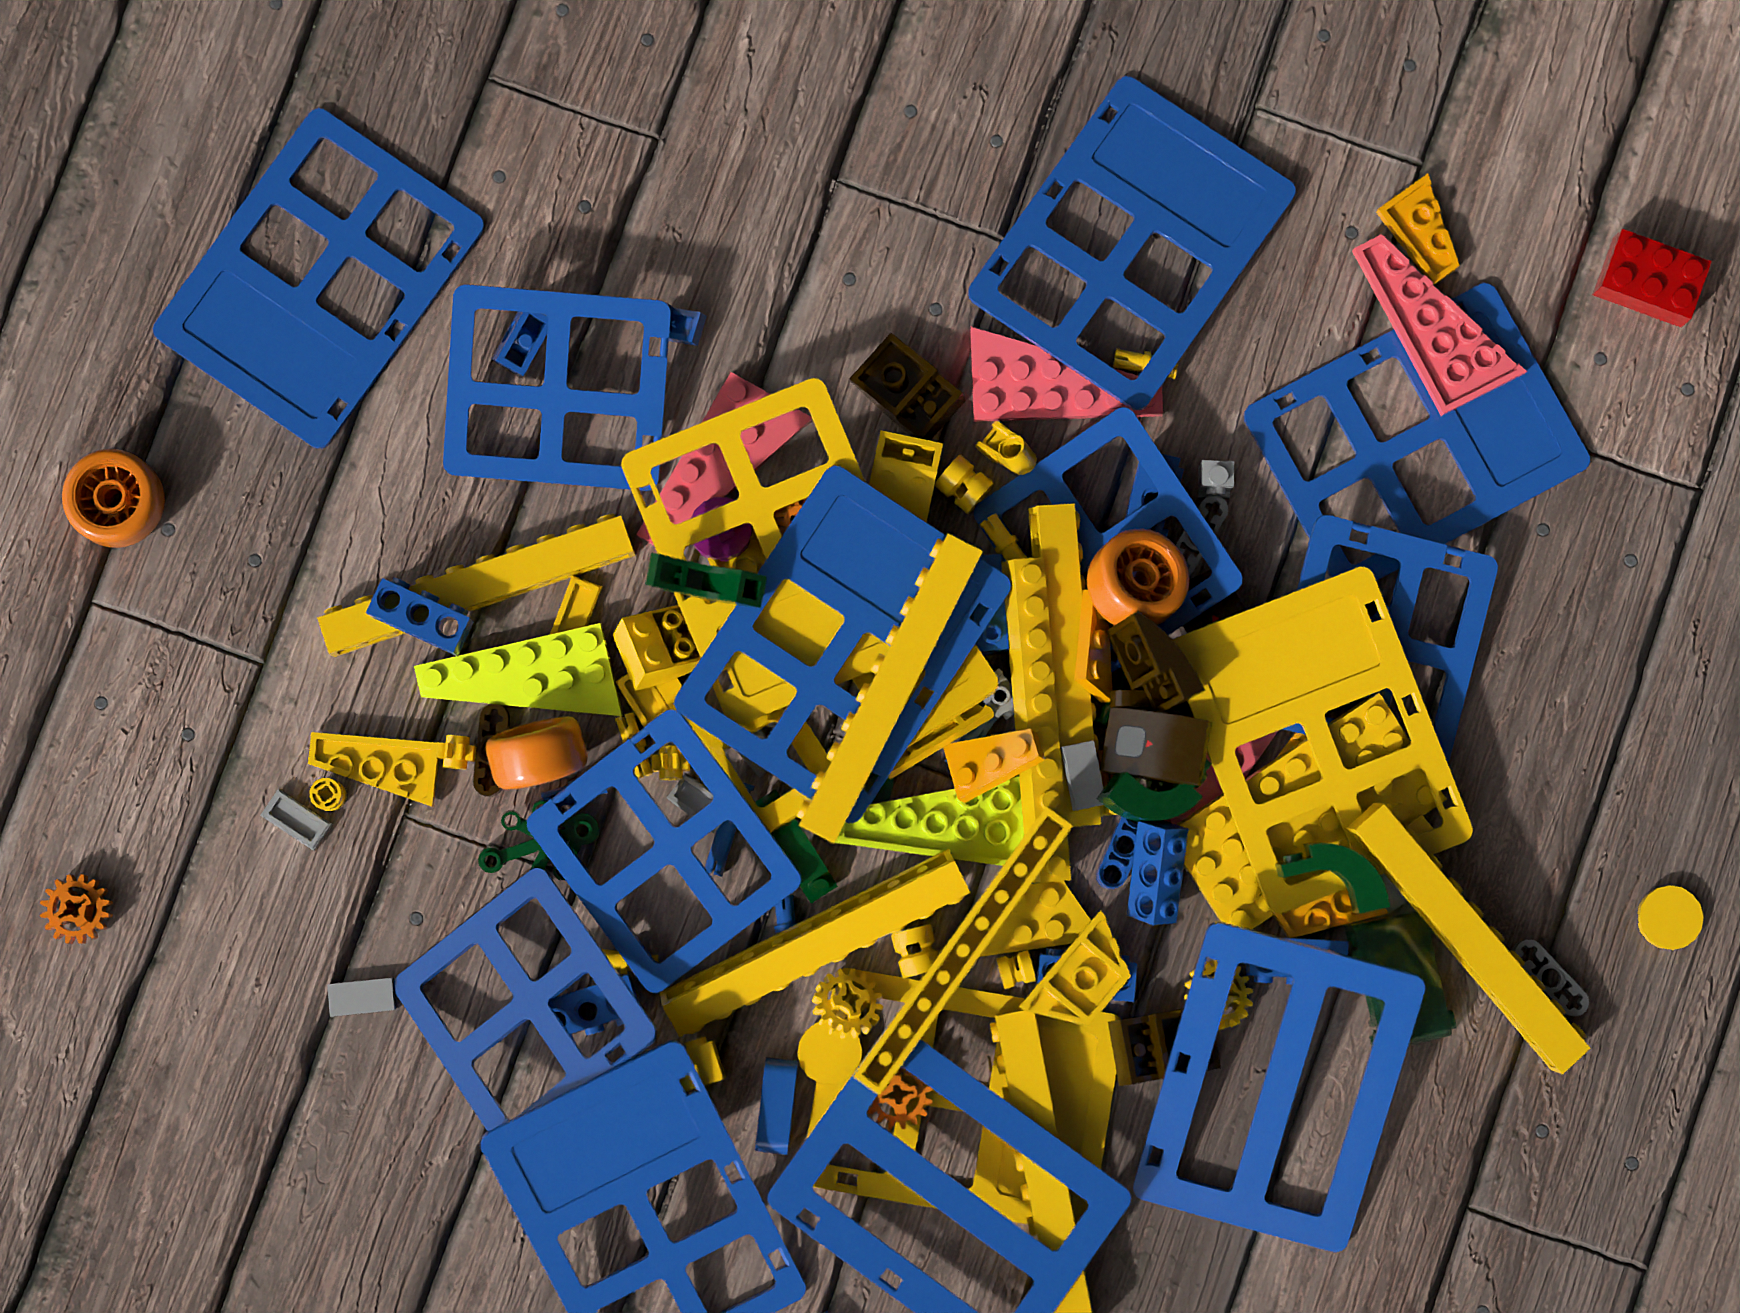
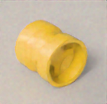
(333, 797)
(1009, 973)

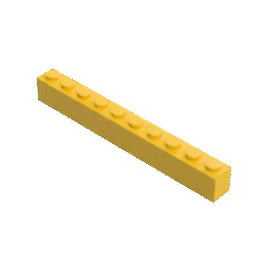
(1055, 538)
(488, 580)
(890, 688)
(1036, 699)
(1468, 937)
(814, 943)
(962, 951)
(1029, 1093)

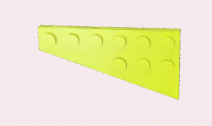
(545, 672)
(930, 823)

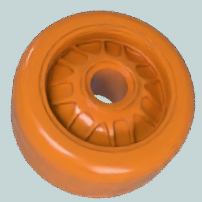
(94, 483)
(1137, 574)
(536, 753)

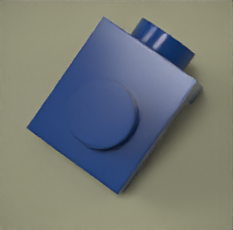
(686, 326)

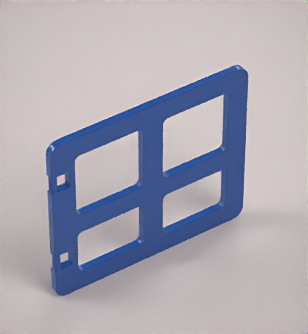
(554, 396)
(1171, 501)
(1414, 557)
(671, 846)
(530, 997)

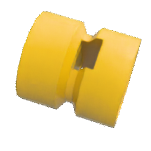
(953, 480)
(919, 962)

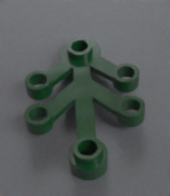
(531, 846)

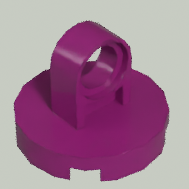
(726, 544)

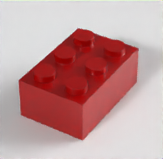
(1652, 278)

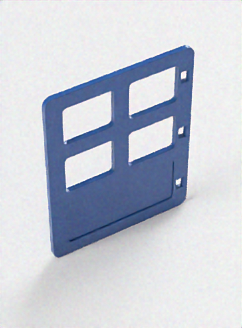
(1174, 183)
(274, 338)
(1503, 442)
(862, 561)
(608, 1149)

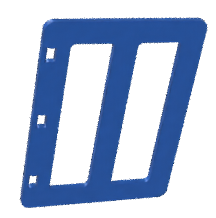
(1313, 973)
(848, 1123)

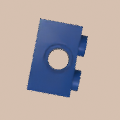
(521, 342)

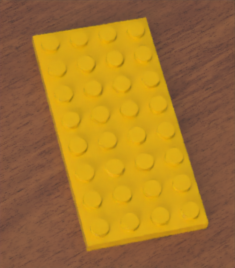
(1215, 849)

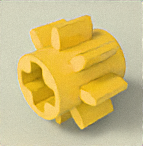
(456, 752)
(669, 763)

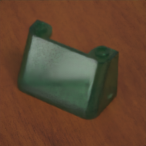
(1406, 945)

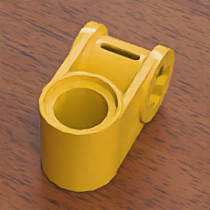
(1007, 449)

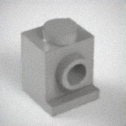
(1215, 478)
(1001, 708)

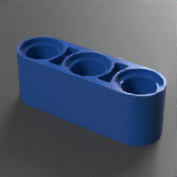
(1114, 858)
(776, 1106)

